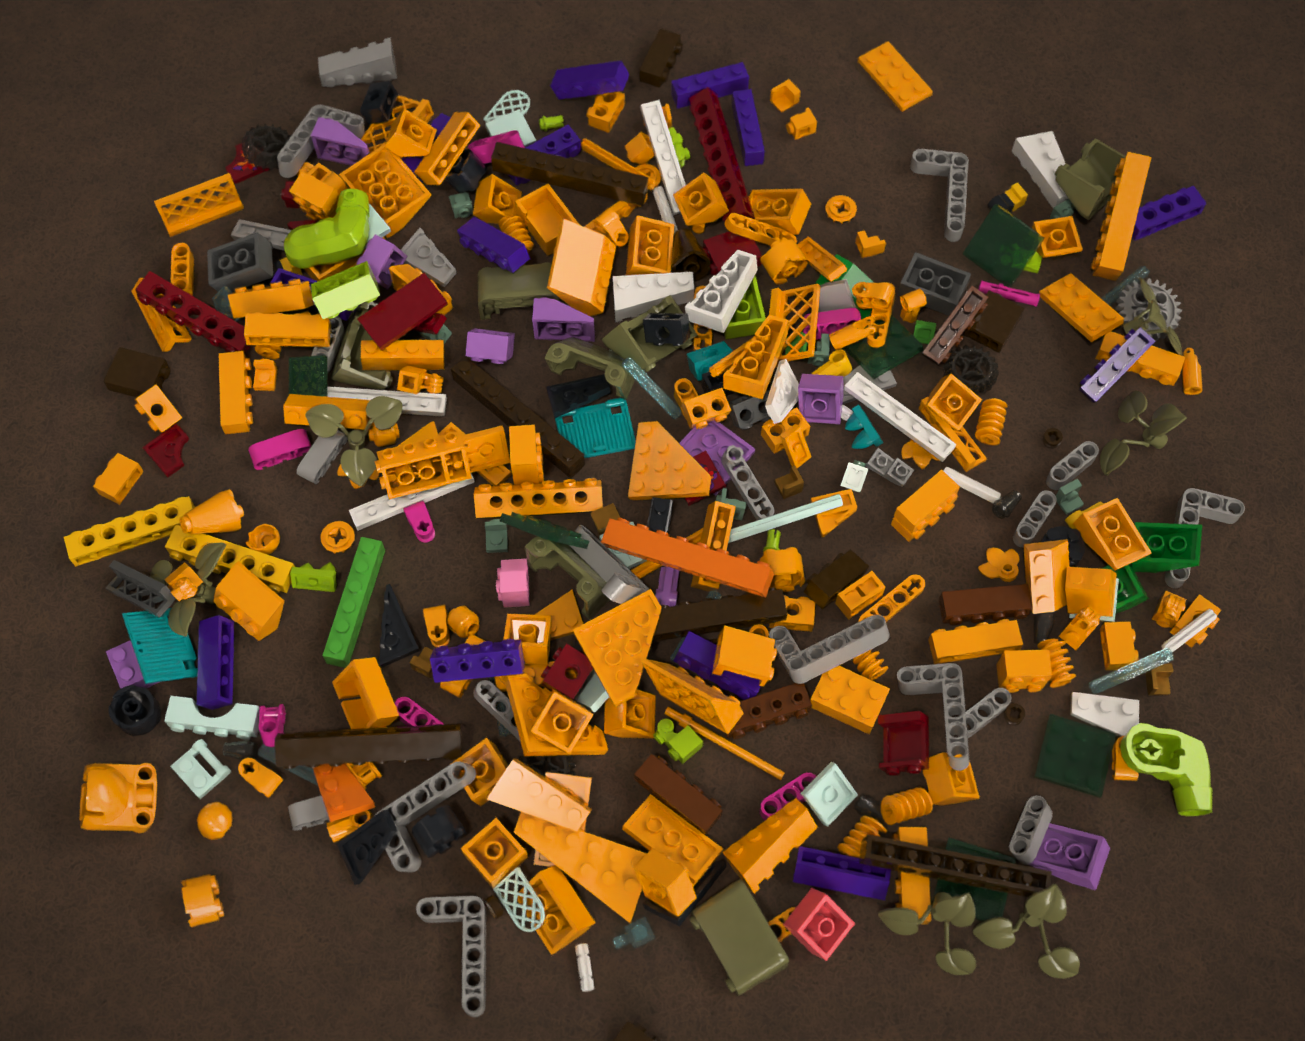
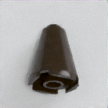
(689, 255)

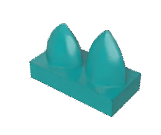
(867, 436)

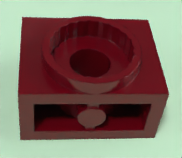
(566, 659)

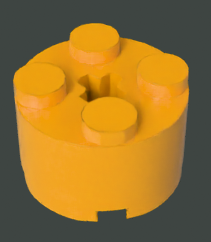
(784, 261)
(786, 567)
(201, 900)

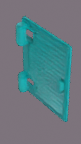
(598, 429)
(159, 647)

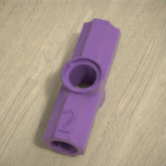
(667, 589)

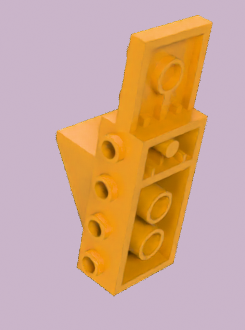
(451, 457)

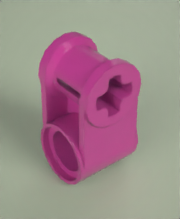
(419, 519)
(270, 723)

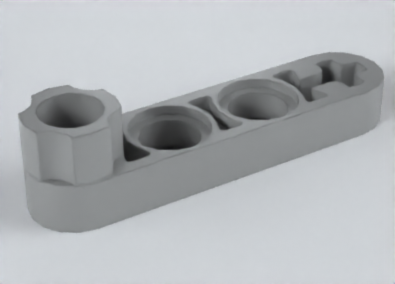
(751, 482)
(503, 717)

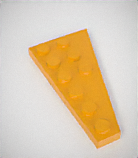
(590, 860)

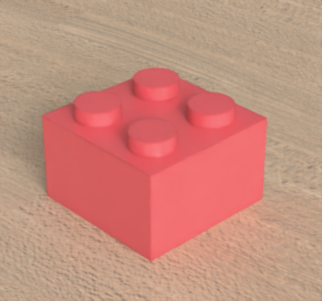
(819, 924)

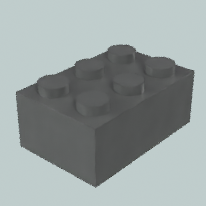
(240, 262)
(939, 282)

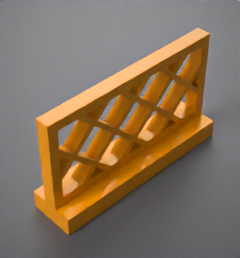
(423, 111)
(200, 212)
(781, 309)

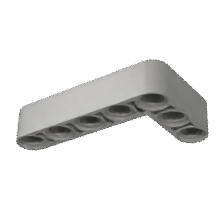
(301, 144)
(955, 167)
(1198, 509)
(621, 582)
(829, 652)
(952, 706)
(417, 808)
(469, 944)

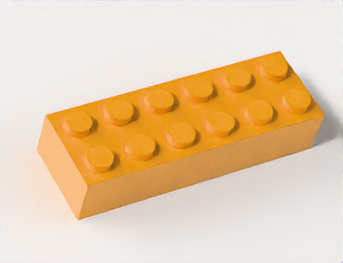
(1121, 216)

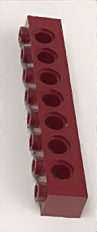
(720, 152)

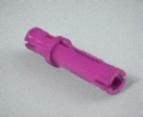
(1010, 293)

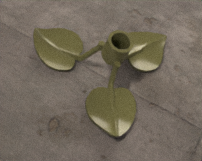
(1154, 316)
(1164, 420)
(358, 462)
(183, 611)
(1042, 905)
(945, 908)

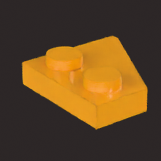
(832, 518)

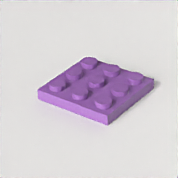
(715, 440)

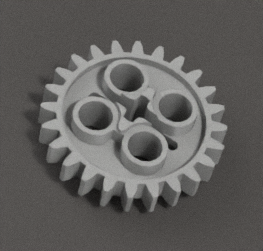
(1131, 307)

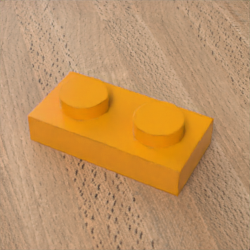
(795, 446)

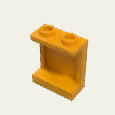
(744, 654)

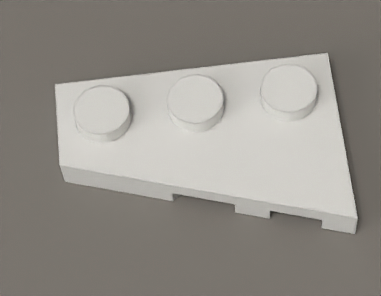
(783, 392)
(1107, 712)

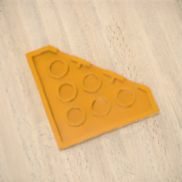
(664, 467)
(619, 643)
(526, 702)

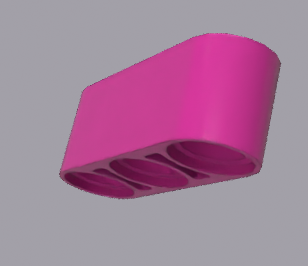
(484, 147)
(834, 320)
(279, 448)
(414, 714)
(777, 800)

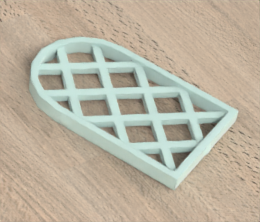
(509, 107)
(517, 871)

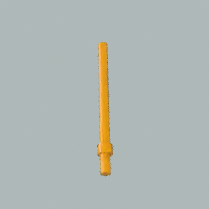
(685, 720)

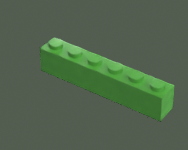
(354, 602)

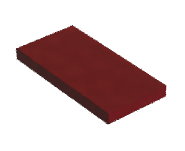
(402, 311)

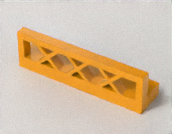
(161, 325)
(961, 451)

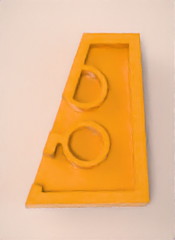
(564, 616)

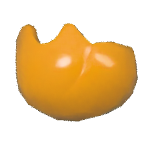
(264, 533)
(214, 820)

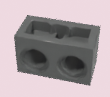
(752, 412)

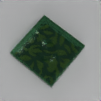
(308, 375)

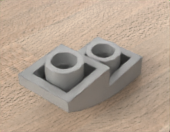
(887, 467)

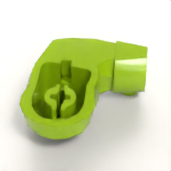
(332, 238)
(1172, 758)

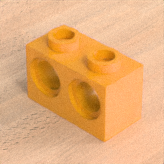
(605, 110)
(703, 404)
(775, 442)
(860, 595)

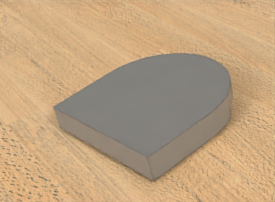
(835, 296)

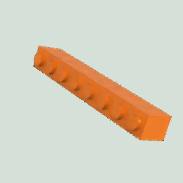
(688, 557)

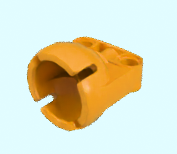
(117, 796)

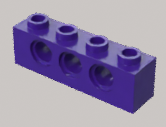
(1168, 211)

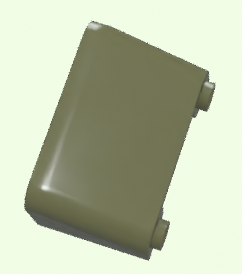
(1090, 178)
(504, 289)
(629, 338)
(572, 350)
(348, 363)
(549, 554)
(740, 937)

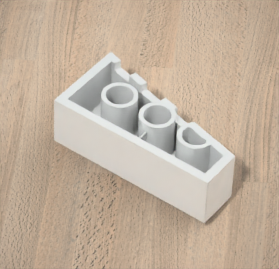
(1041, 158)
(640, 292)
(721, 297)

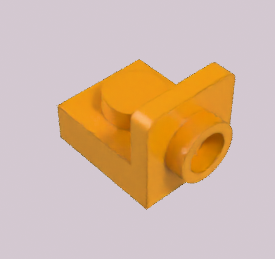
(265, 375)

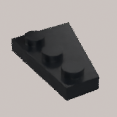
(576, 393)
(366, 844)

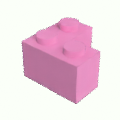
(513, 583)

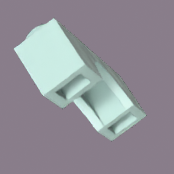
(240, 721)

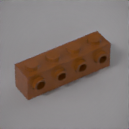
(951, 330)
(985, 604)
(772, 708)
(678, 794)

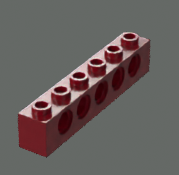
(154, 285)

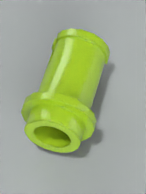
(551, 122)
(772, 540)

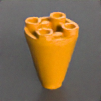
(214, 515)

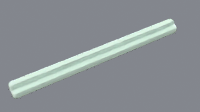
(785, 517)

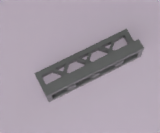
(144, 585)

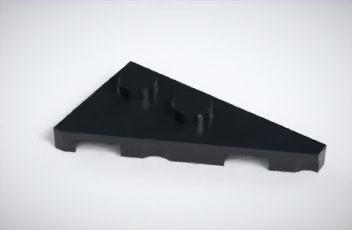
(396, 636)
(700, 890)

